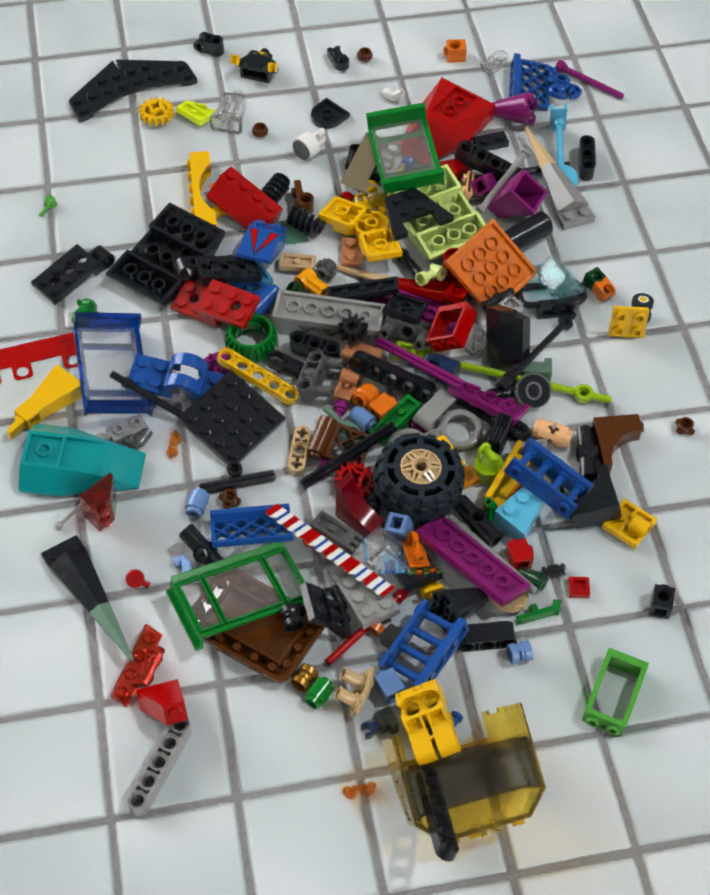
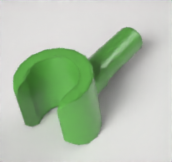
(51, 203)

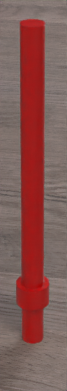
(399, 596)

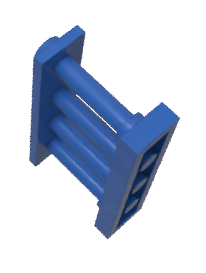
(554, 468)
(445, 647)

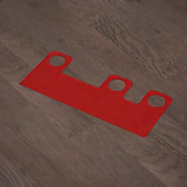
(24, 354)

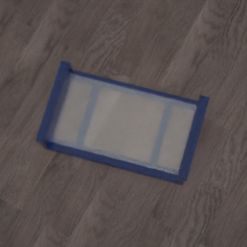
(106, 345)

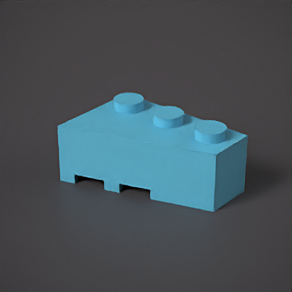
(518, 514)

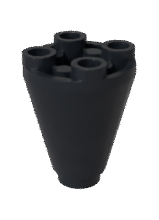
(457, 603)

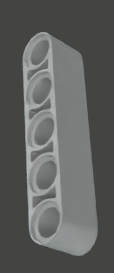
(158, 775)

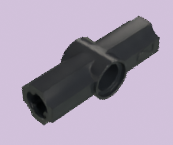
(587, 452)
(484, 528)
(197, 543)

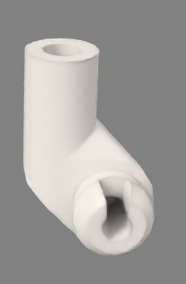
(393, 96)

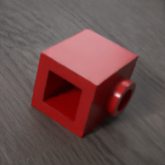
(519, 553)

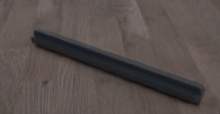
(347, 455)

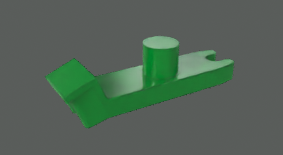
(536, 614)

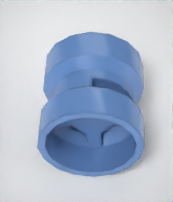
(519, 652)

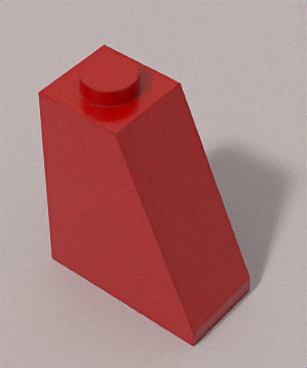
(163, 702)

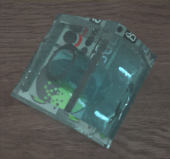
(559, 279)

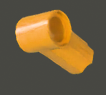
(311, 283)

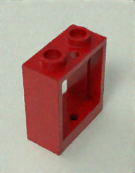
(461, 313)

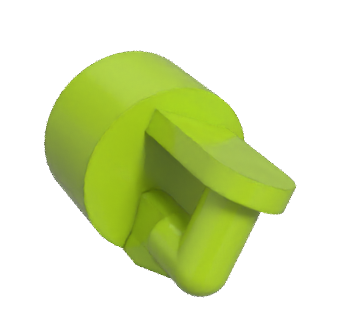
(487, 464)

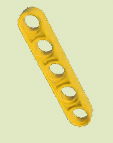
(263, 383)

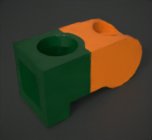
(599, 284)

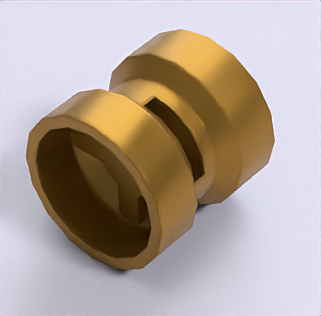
(304, 678)

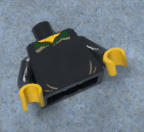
(256, 65)

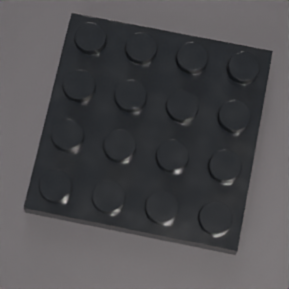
(231, 418)

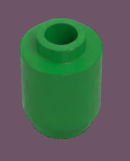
(319, 692)

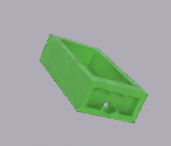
(628, 665)

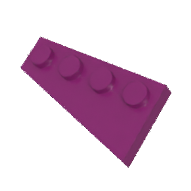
(489, 401)

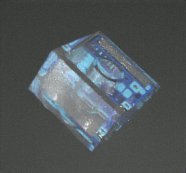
(384, 553)

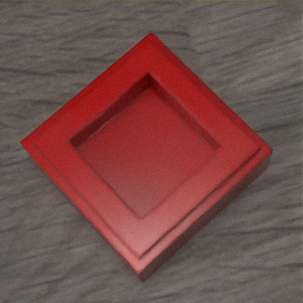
(578, 587)

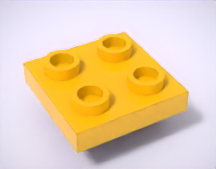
(632, 526)

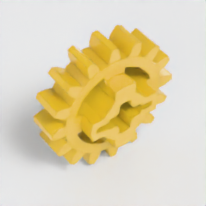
(156, 111)

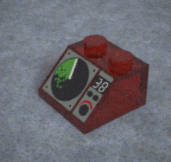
(100, 502)

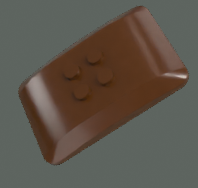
(268, 646)

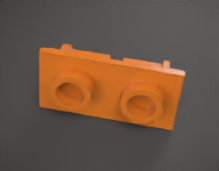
(415, 551)

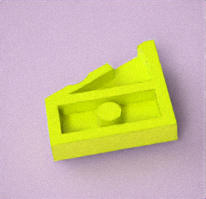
(195, 112)

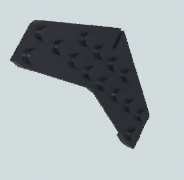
(129, 78)

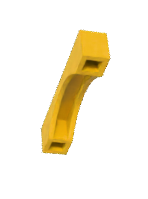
(200, 171)

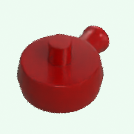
(136, 579)

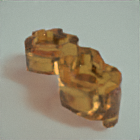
(175, 440)
(353, 791)

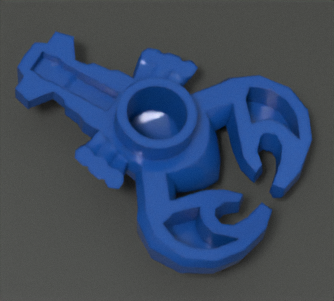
(560, 85)

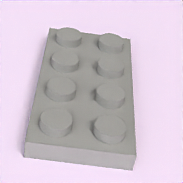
(363, 601)

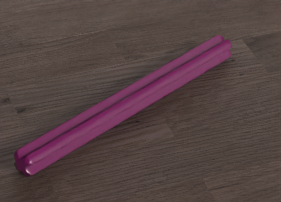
(420, 363)

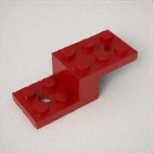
(216, 303)

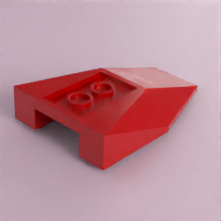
(455, 116)

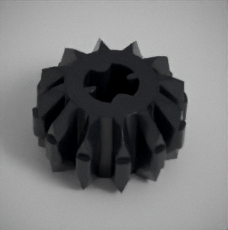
(346, 326)

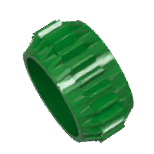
(253, 352)

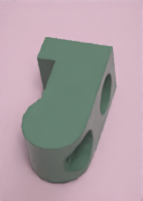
(543, 368)

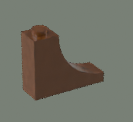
(614, 432)

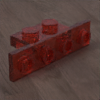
(140, 674)

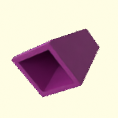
(518, 197)

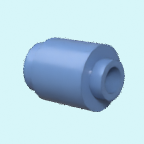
(363, 418)
(197, 503)

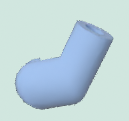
(183, 561)

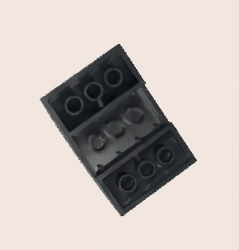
(151, 263)

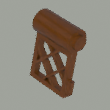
(325, 436)

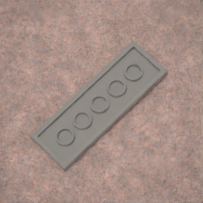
(324, 310)

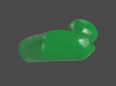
(492, 506)

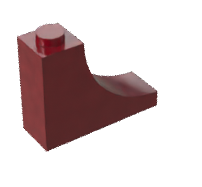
(353, 508)

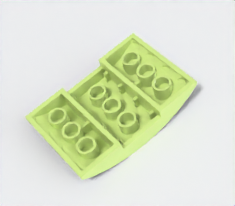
(434, 239)

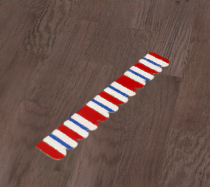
(331, 551)

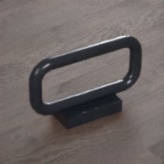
(551, 307)

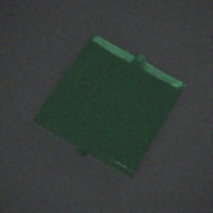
(293, 235)

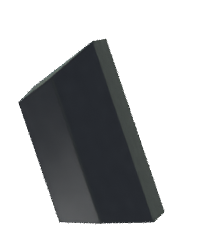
(506, 336)

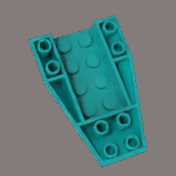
(70, 461)

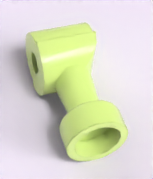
(436, 272)

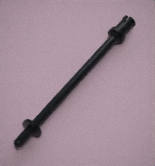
(510, 378)

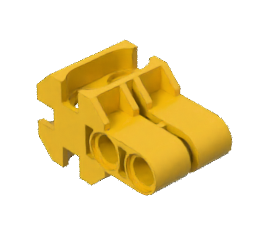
(428, 720)

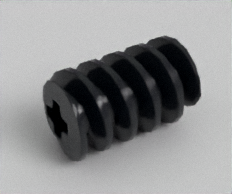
(276, 187)
(304, 223)

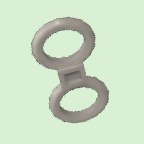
(442, 429)

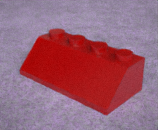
(242, 199)

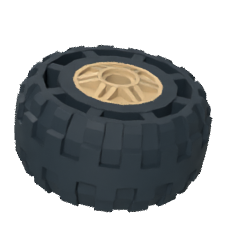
(419, 477)

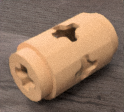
(561, 434)

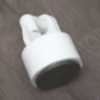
(309, 144)

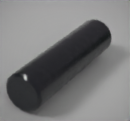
(530, 230)

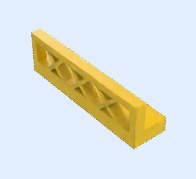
(503, 483)

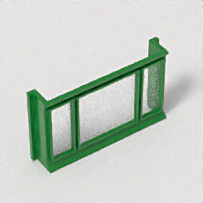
(404, 148)
(234, 591)

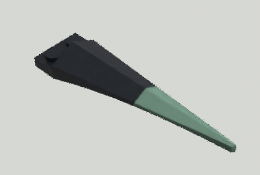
(75, 570)

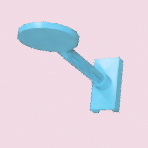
(558, 121)

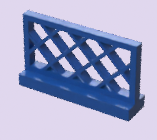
(518, 81)
(241, 521)

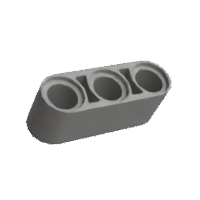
(434, 409)

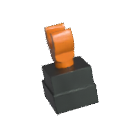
(387, 635)

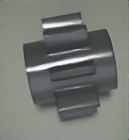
(326, 269)

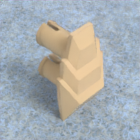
(362, 685)

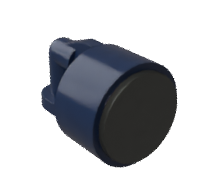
(445, 363)

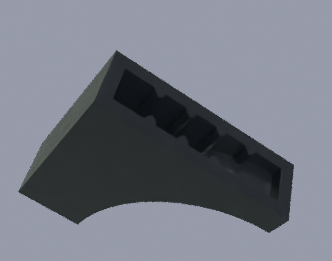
(598, 504)

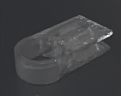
(492, 64)

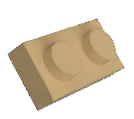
(296, 262)

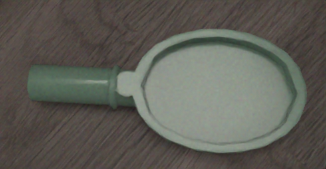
(343, 435)

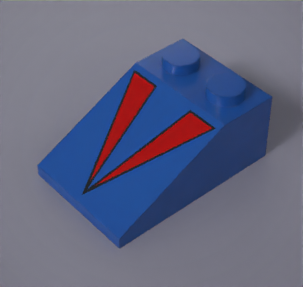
(262, 242)

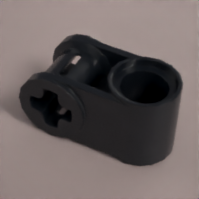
(209, 44)

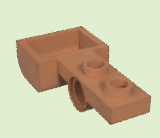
(348, 379)

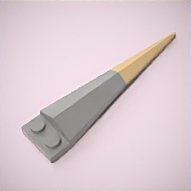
(568, 203)

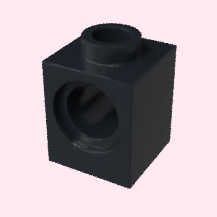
(658, 607)

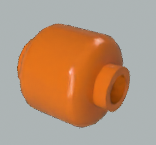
(365, 395)

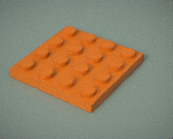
(490, 263)

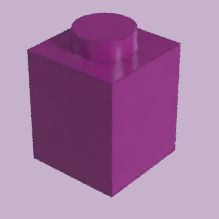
(483, 184)

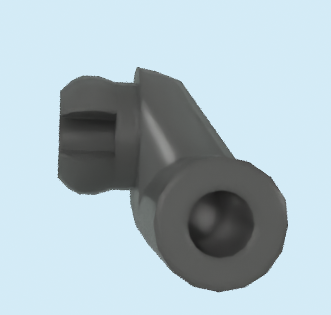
(135, 442)

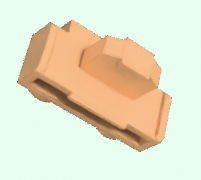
(466, 187)

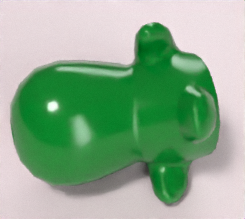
(85, 305)

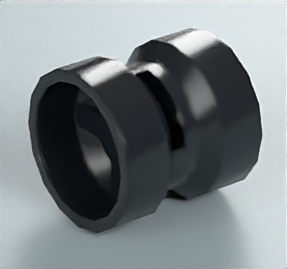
(291, 616)

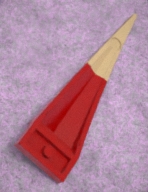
(436, 290)

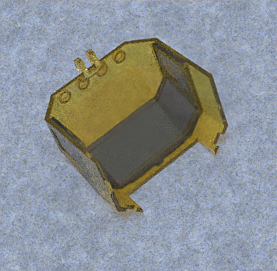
(483, 784)

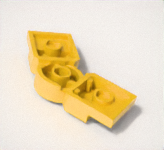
(370, 228)

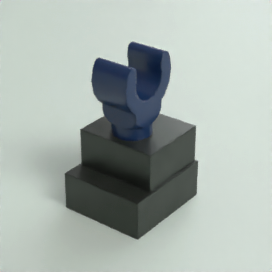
(384, 721)

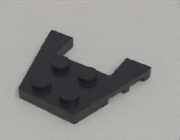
(410, 206)

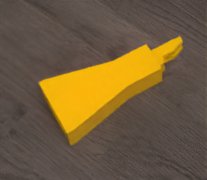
(53, 394)

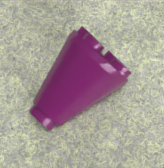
(517, 108)

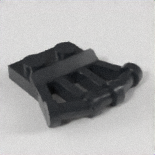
(319, 607)

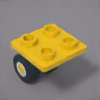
(632, 320)

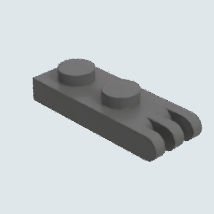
(337, 532)

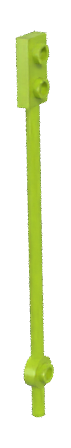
(582, 389)

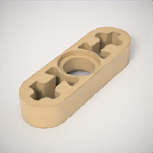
(302, 458)

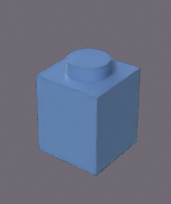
(399, 525)
(388, 684)

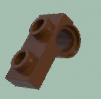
(302, 198)

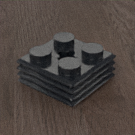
(499, 432)

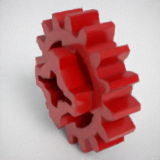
(361, 474)

